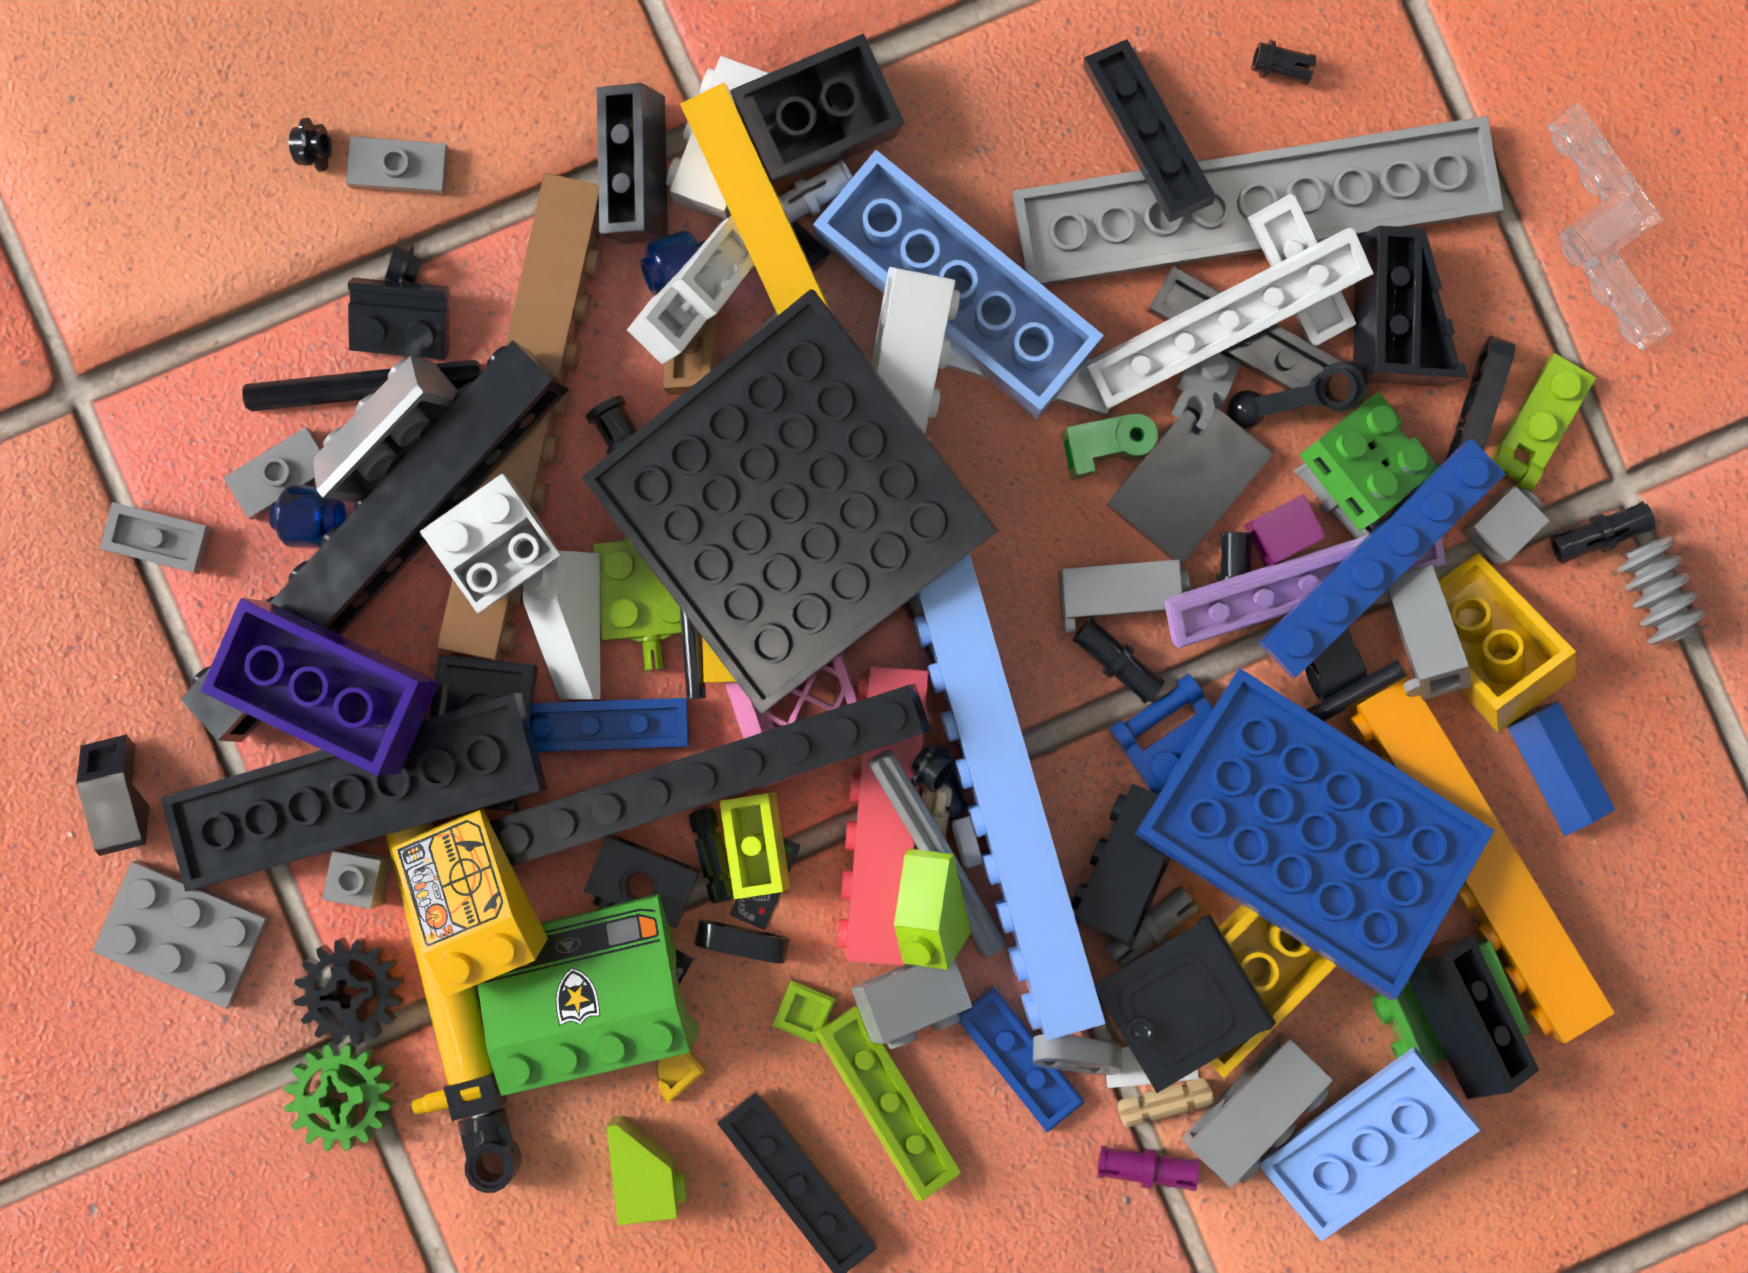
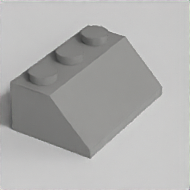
(382, 429)

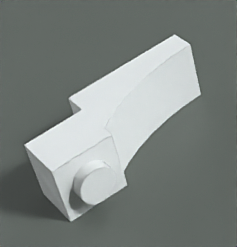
(693, 293)

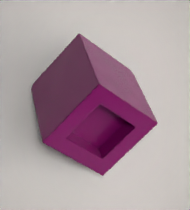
(1285, 531)

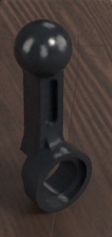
(1250, 408)

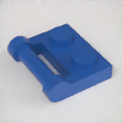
(1161, 756)

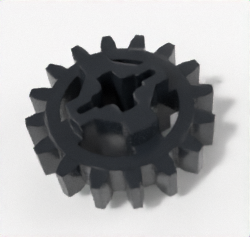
(350, 1010)

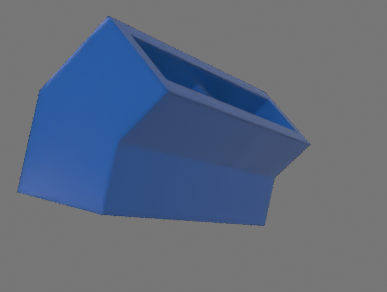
(1561, 767)

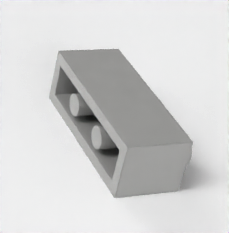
(1257, 1111)

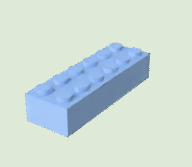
(1004, 318)

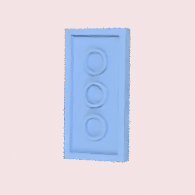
(1369, 1144)

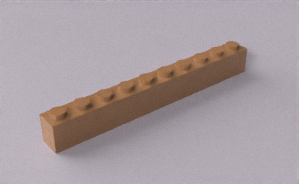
(546, 322)

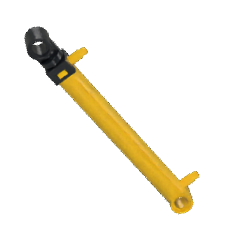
(471, 1085)

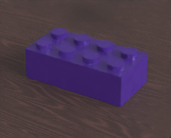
(319, 687)

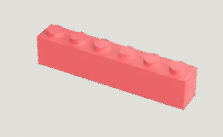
(877, 839)

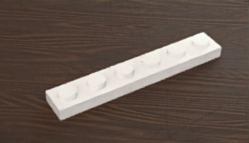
(1229, 317)

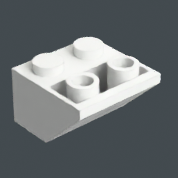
(491, 543)

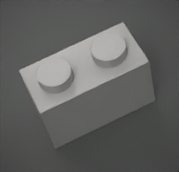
(909, 1000)

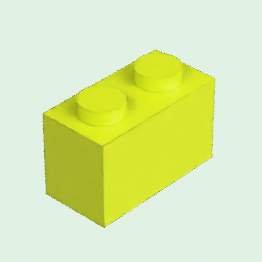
(755, 845)

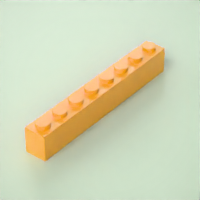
(1499, 887)

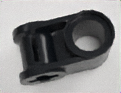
(1336, 667)

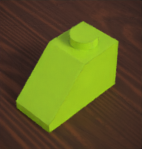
(930, 910)
(643, 1176)

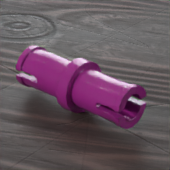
(1148, 1168)

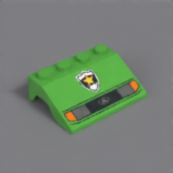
(589, 1001)

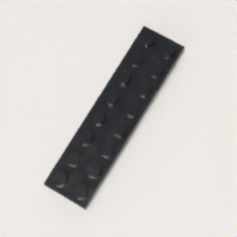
(328, 804)

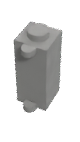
(1118, 589)
(1427, 634)

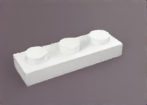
(1284, 233)

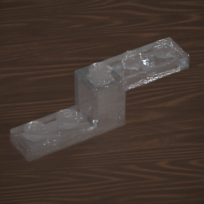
(1609, 227)

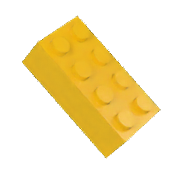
(1277, 966)

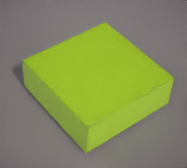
(803, 1011)

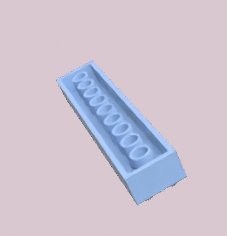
(1006, 805)

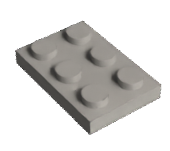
(181, 936)

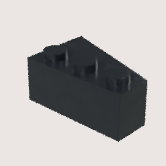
(1400, 314)

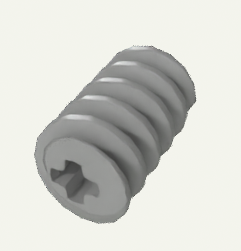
(1662, 591)

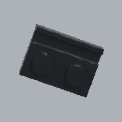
(398, 318)

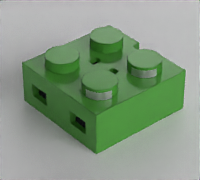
(1368, 461)

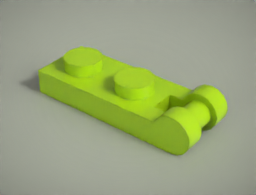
(1542, 420)

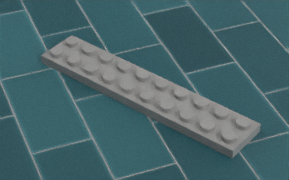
(1351, 182)

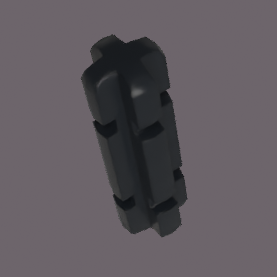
(711, 854)

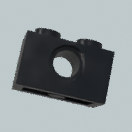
(622, 858)

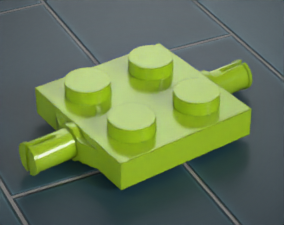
(634, 601)

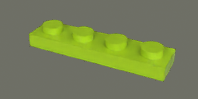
(888, 1105)

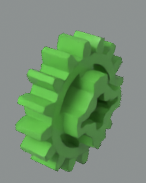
(340, 1115)

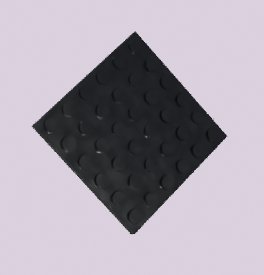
(789, 502)

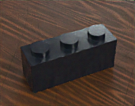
(632, 163)
(1124, 874)
(1471, 1019)

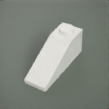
(566, 622)

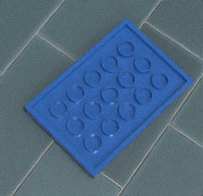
(1315, 834)

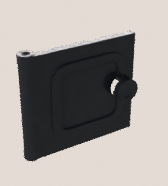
(1191, 1003)

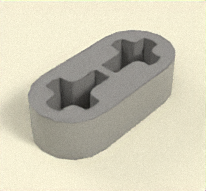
(1078, 1055)

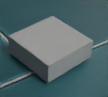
(966, 841)

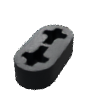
(741, 941)

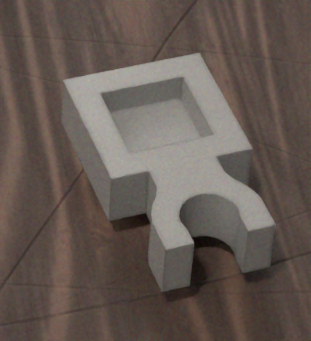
(1206, 386)

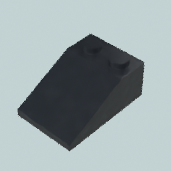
(819, 109)

